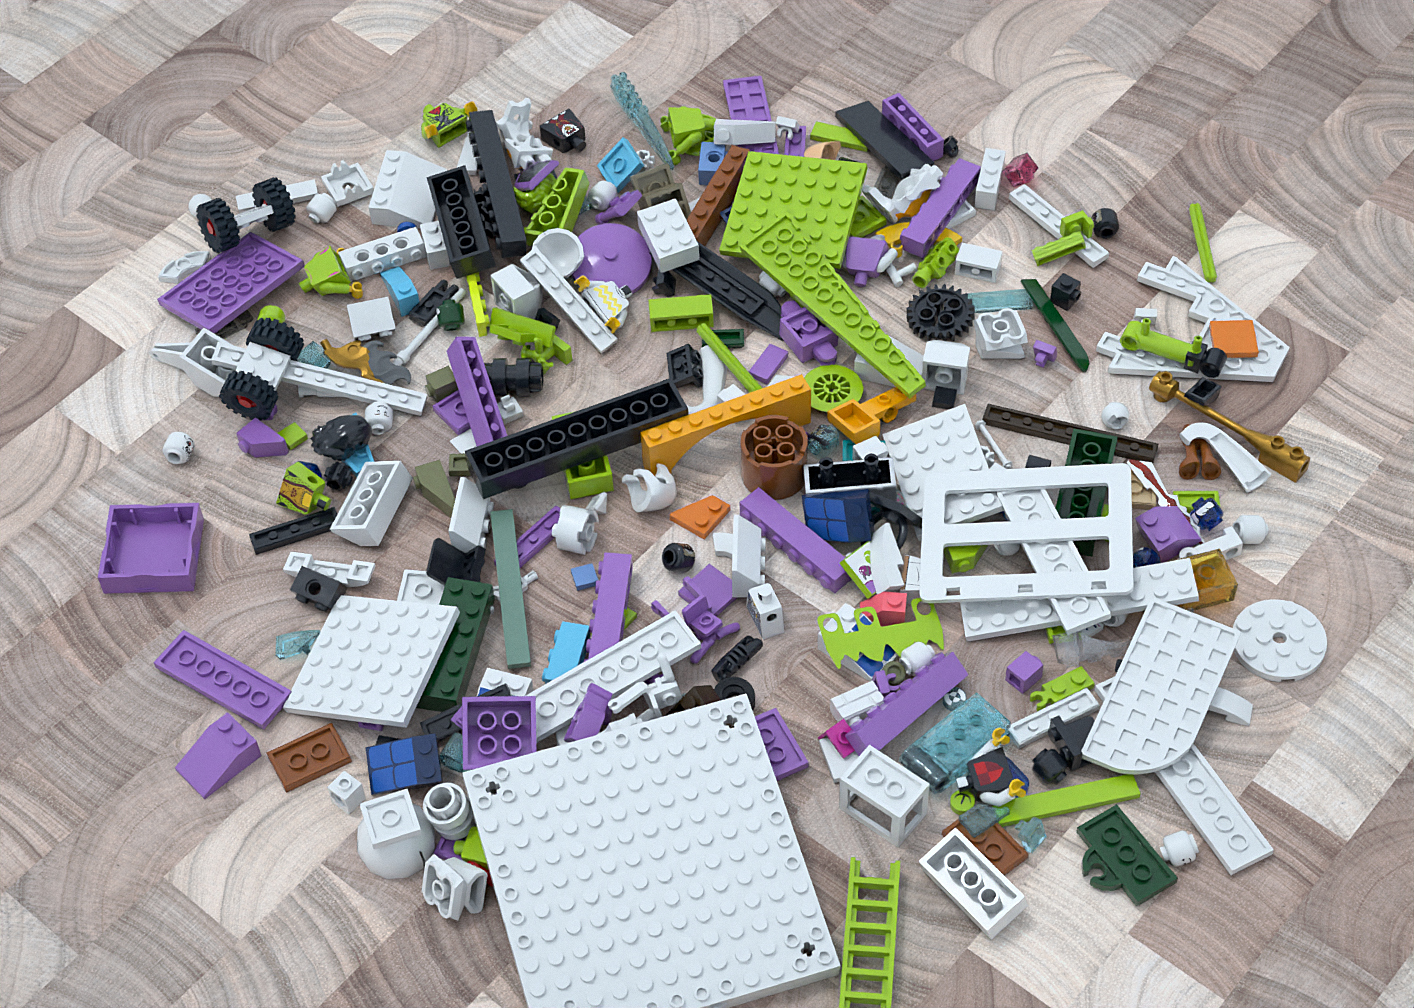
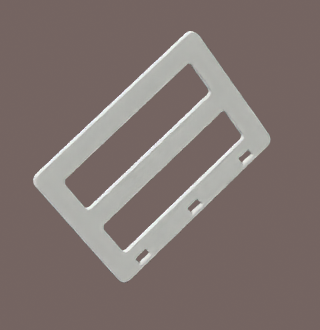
(1114, 527)

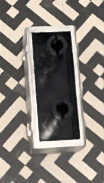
(871, 474)

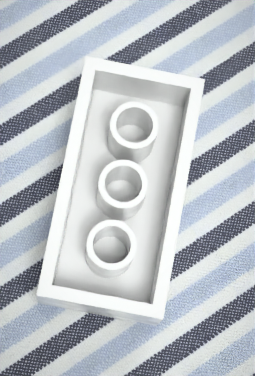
(973, 883)

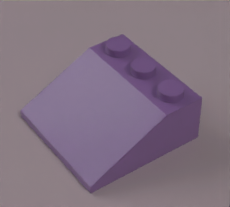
(497, 729)

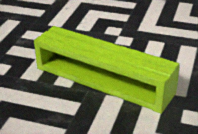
(1058, 248)

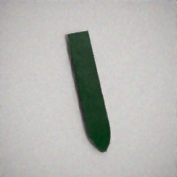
(1056, 323)

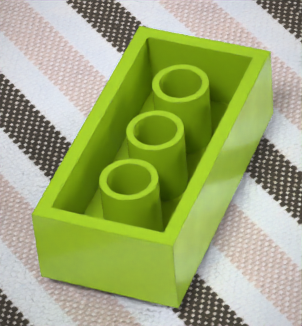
(588, 478)

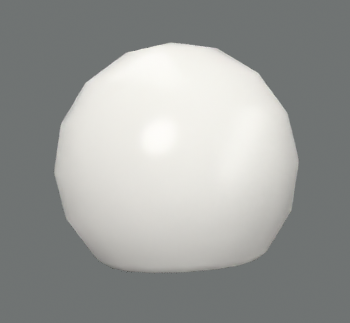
(561, 250)

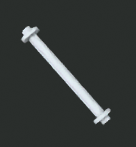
(980, 426)

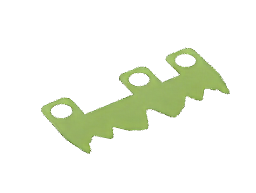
(873, 638)

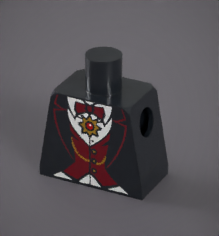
(564, 132)

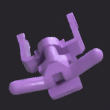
(700, 619)

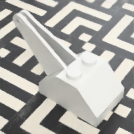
(196, 360)

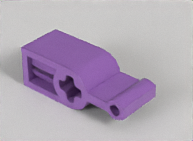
(589, 714)

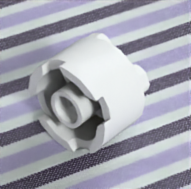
(575, 529)

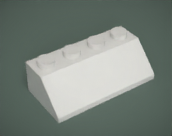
(372, 502)

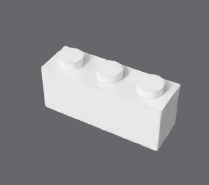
(990, 179)

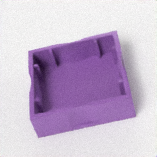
(151, 548)

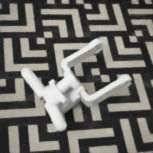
(657, 695)

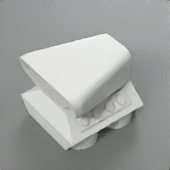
(1000, 335)
(453, 886)

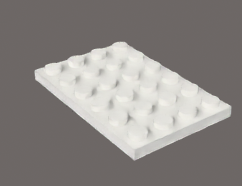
(941, 446)

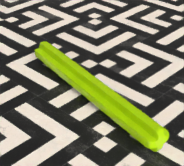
(1202, 242)
(728, 358)

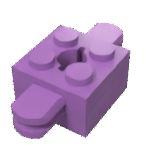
(807, 335)

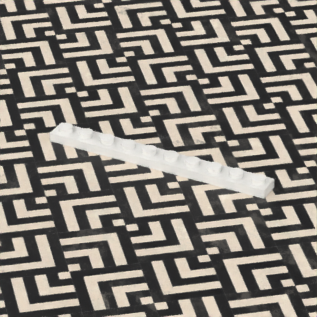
(333, 382)

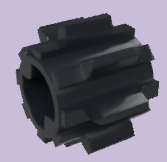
(338, 476)

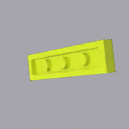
(479, 305)

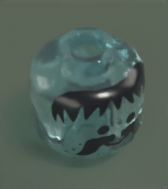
(823, 440)

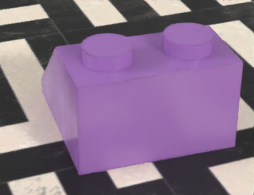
(1166, 531)

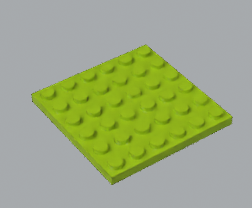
(814, 191)

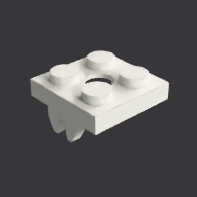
(347, 174)

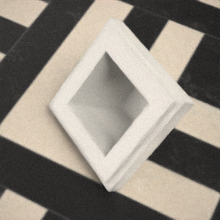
(598, 503)

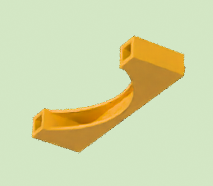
(671, 440)

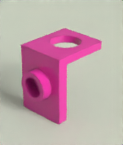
(836, 735)

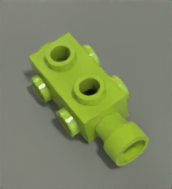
(936, 262)

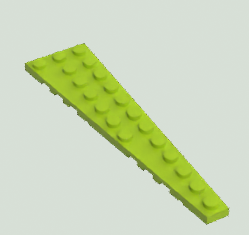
(804, 273)

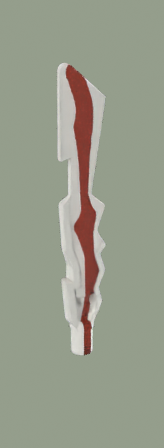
(1150, 479)

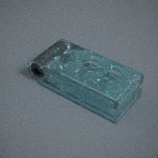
(948, 746)

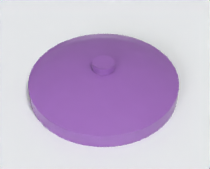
(614, 255)

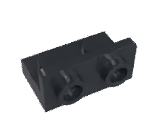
(684, 366)

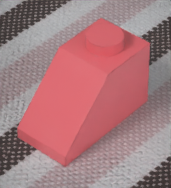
(888, 606)

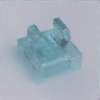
(1031, 833)

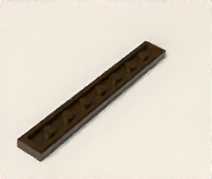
(1062, 431)

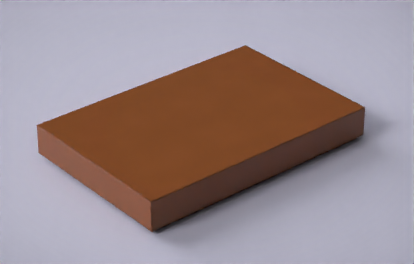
(309, 757)
(995, 845)

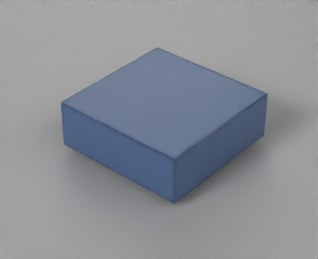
(584, 576)

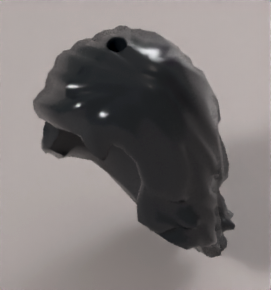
(341, 437)

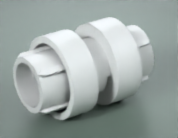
(449, 811)

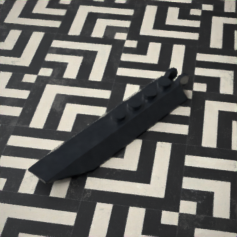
(733, 290)

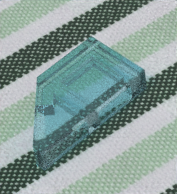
(981, 818)

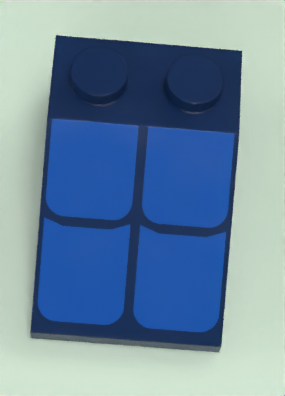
(840, 515)
(404, 764)

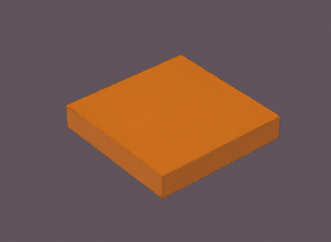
(1234, 337)

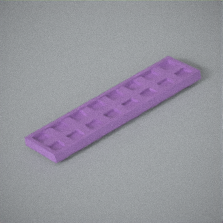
(748, 101)

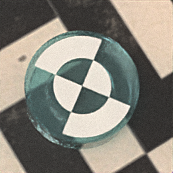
(954, 698)

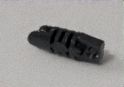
(736, 657)

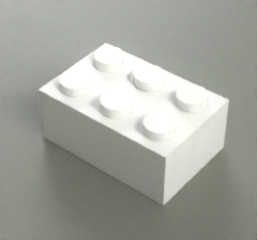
(668, 235)

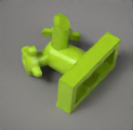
(542, 353)

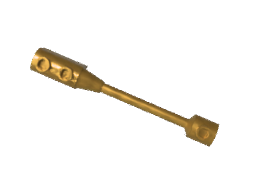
(1273, 450)

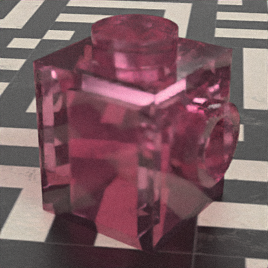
(1020, 170)

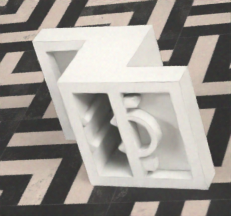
(371, 318)

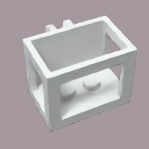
(888, 789)

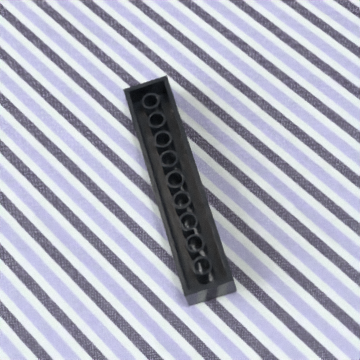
(572, 438)

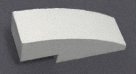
(885, 561)

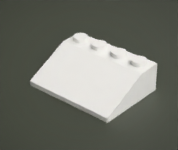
(403, 190)

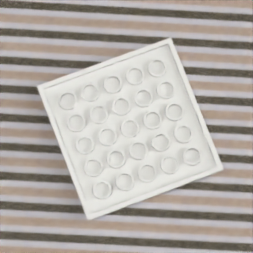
(372, 660)

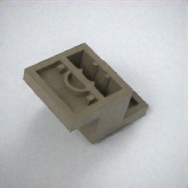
(659, 187)

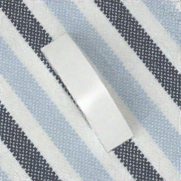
(349, 575)
(1233, 706)

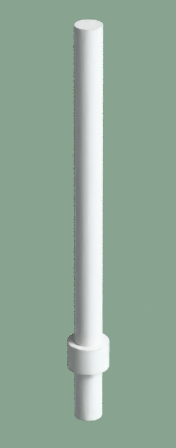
(404, 356)

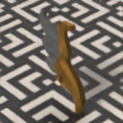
(371, 362)

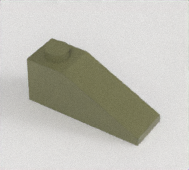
(435, 486)

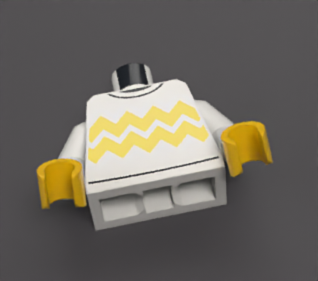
(606, 300)

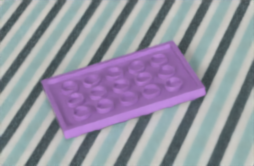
(231, 283)

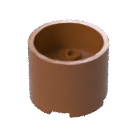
(774, 456)

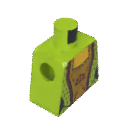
(302, 490)

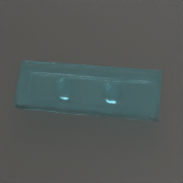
(998, 300)

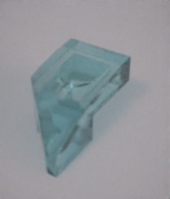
(295, 642)

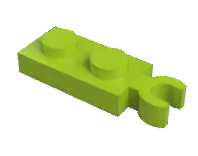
(1062, 687)

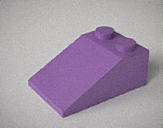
(218, 756)

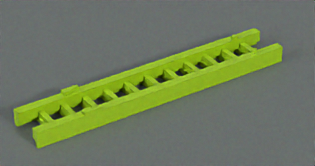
(887, 930)

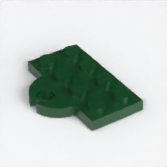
(1123, 857)

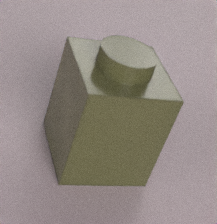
(441, 384)

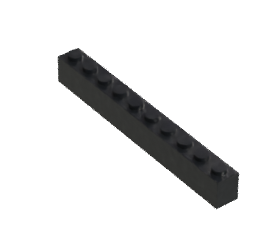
(496, 184)

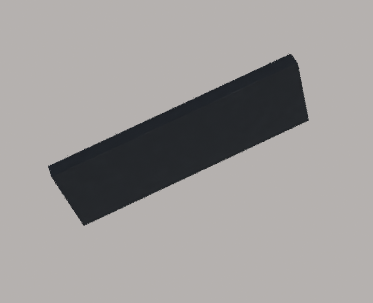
(883, 138)

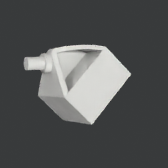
(517, 291)
(945, 365)

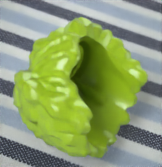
(532, 199)

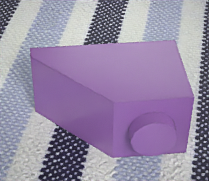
(261, 440)

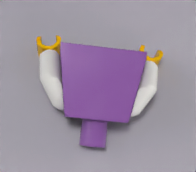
(868, 258)

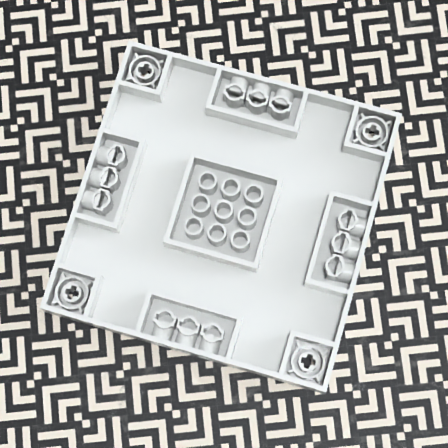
(651, 867)

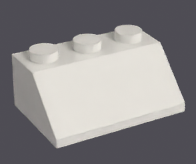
(470, 517)
(746, 557)

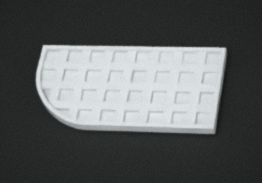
(1160, 690)

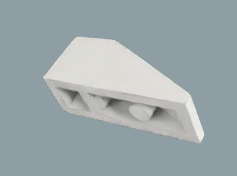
(743, 132)

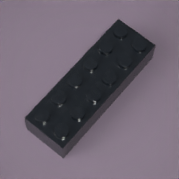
(461, 222)

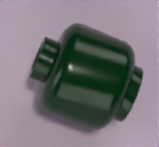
(450, 315)

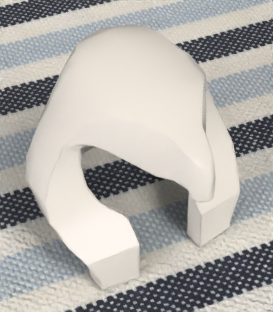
(660, 489)

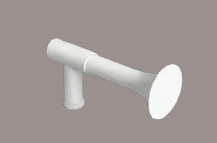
(891, 270)

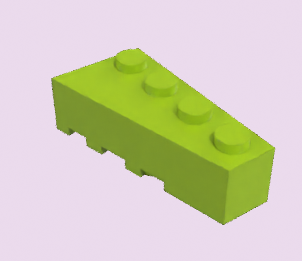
(561, 205)

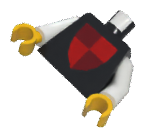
(990, 774)

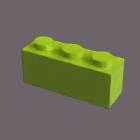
(680, 313)

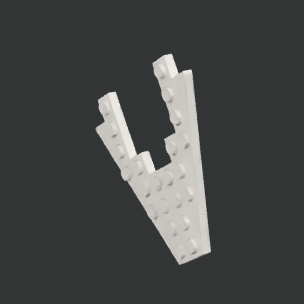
(1207, 306)

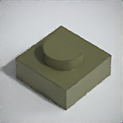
(458, 465)

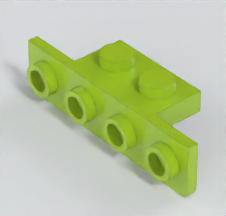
(520, 328)

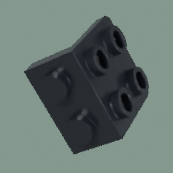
(451, 562)
(1071, 739)

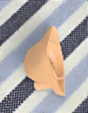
(823, 150)

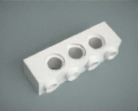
(383, 254)

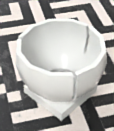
(393, 835)

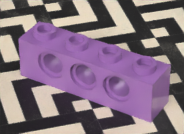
(913, 125)

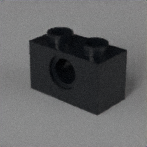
(309, 580)

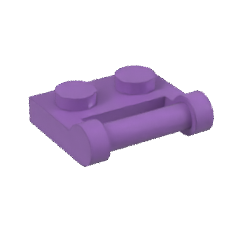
(618, 207)

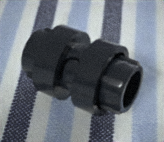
(523, 377)

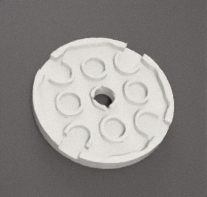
(1293, 659)

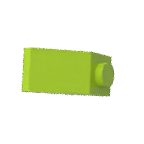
(963, 557)

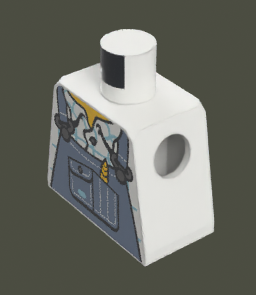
(762, 603)

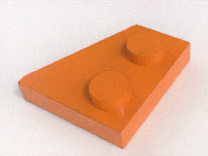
(701, 516)

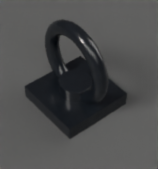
(896, 514)

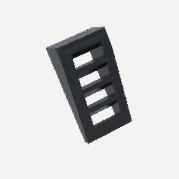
(1203, 392)

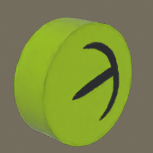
(961, 802)

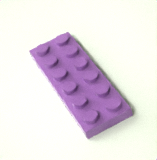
(223, 679)

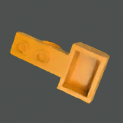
(862, 420)

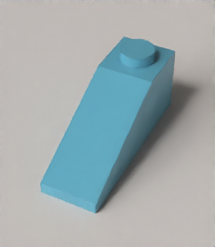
(400, 289)

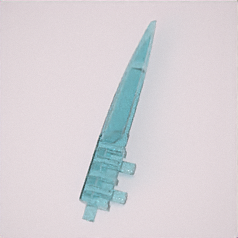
(633, 108)

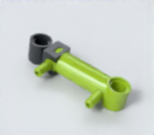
(1193, 356)

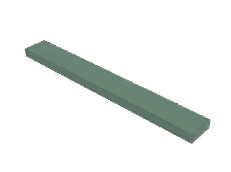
(510, 589)

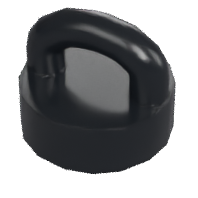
(949, 144)

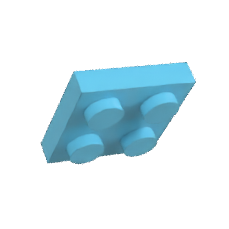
(620, 164)

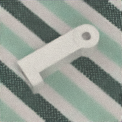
(1229, 544)

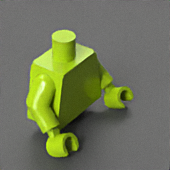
(686, 129)

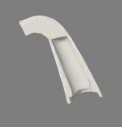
(713, 379)
(1242, 464)

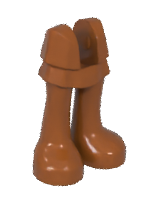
(1190, 465)

